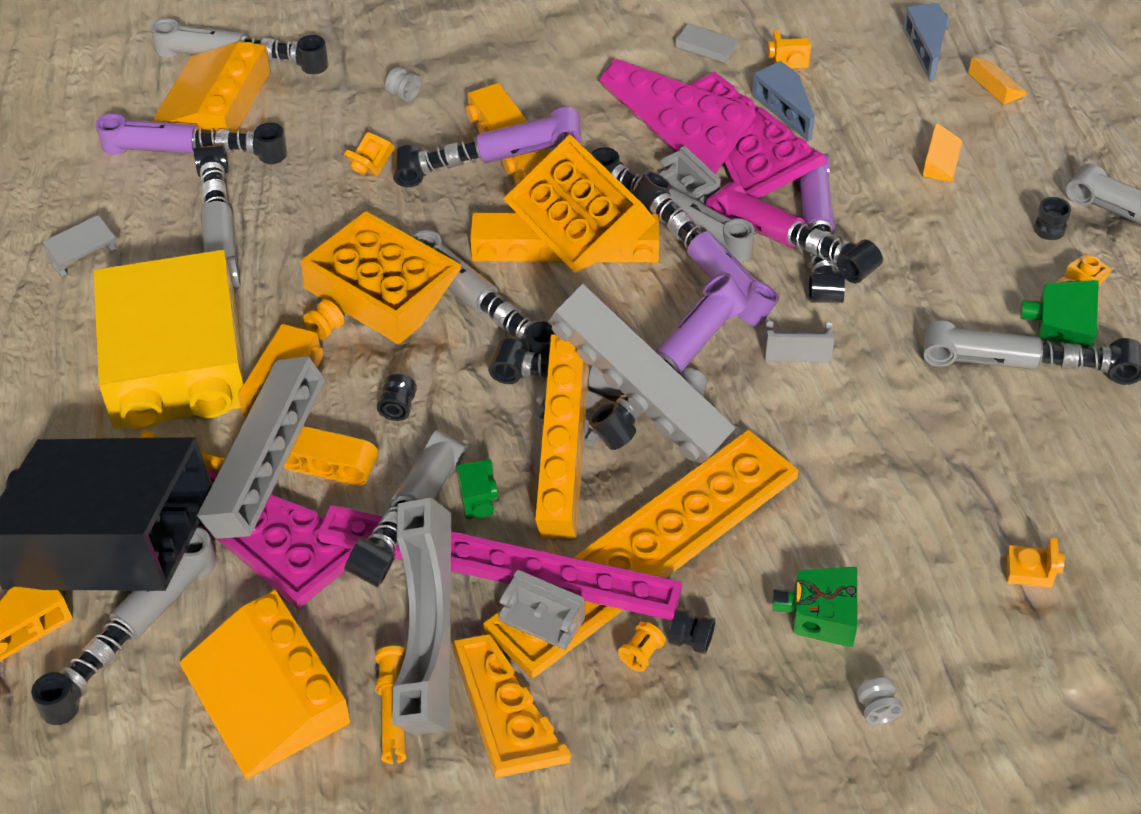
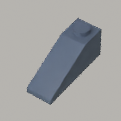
(925, 31)
(784, 95)

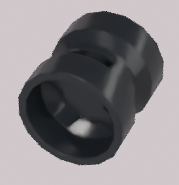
(1052, 218)
(396, 397)
(692, 630)

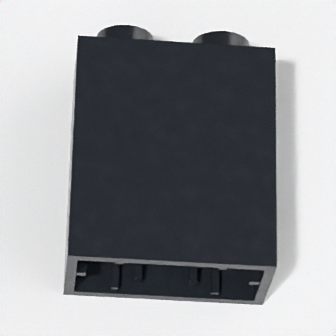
(101, 513)

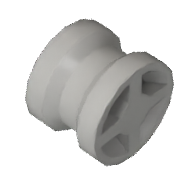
(403, 84)
(879, 701)

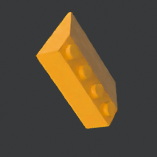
(217, 87)
(578, 206)
(379, 276)
(264, 686)

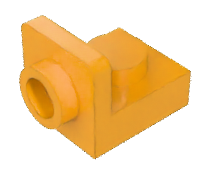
(1034, 565)

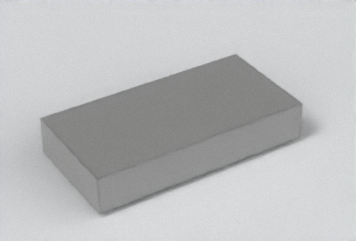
(706, 43)

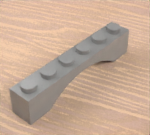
(424, 679)

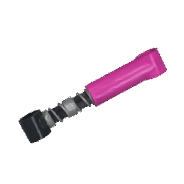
(852, 259)

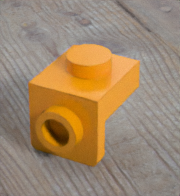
(792, 52)
(370, 155)

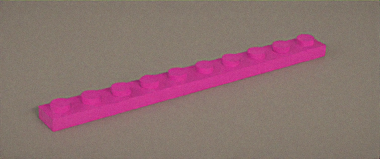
(501, 560)

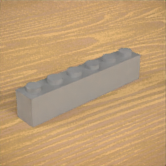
(641, 375)
(261, 449)

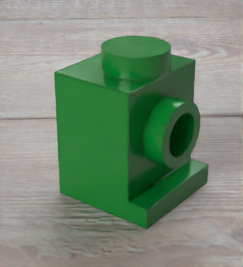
(477, 488)

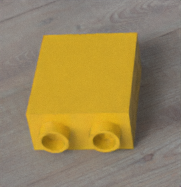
(168, 340)

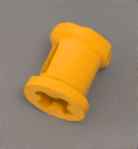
(649, 645)

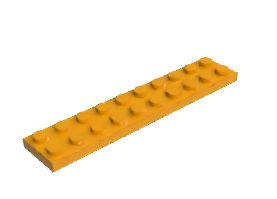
(666, 534)

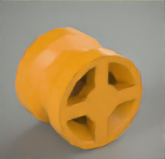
(324, 319)

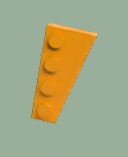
(508, 721)

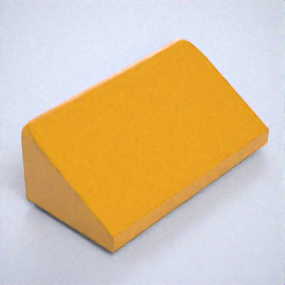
(995, 80)
(942, 155)

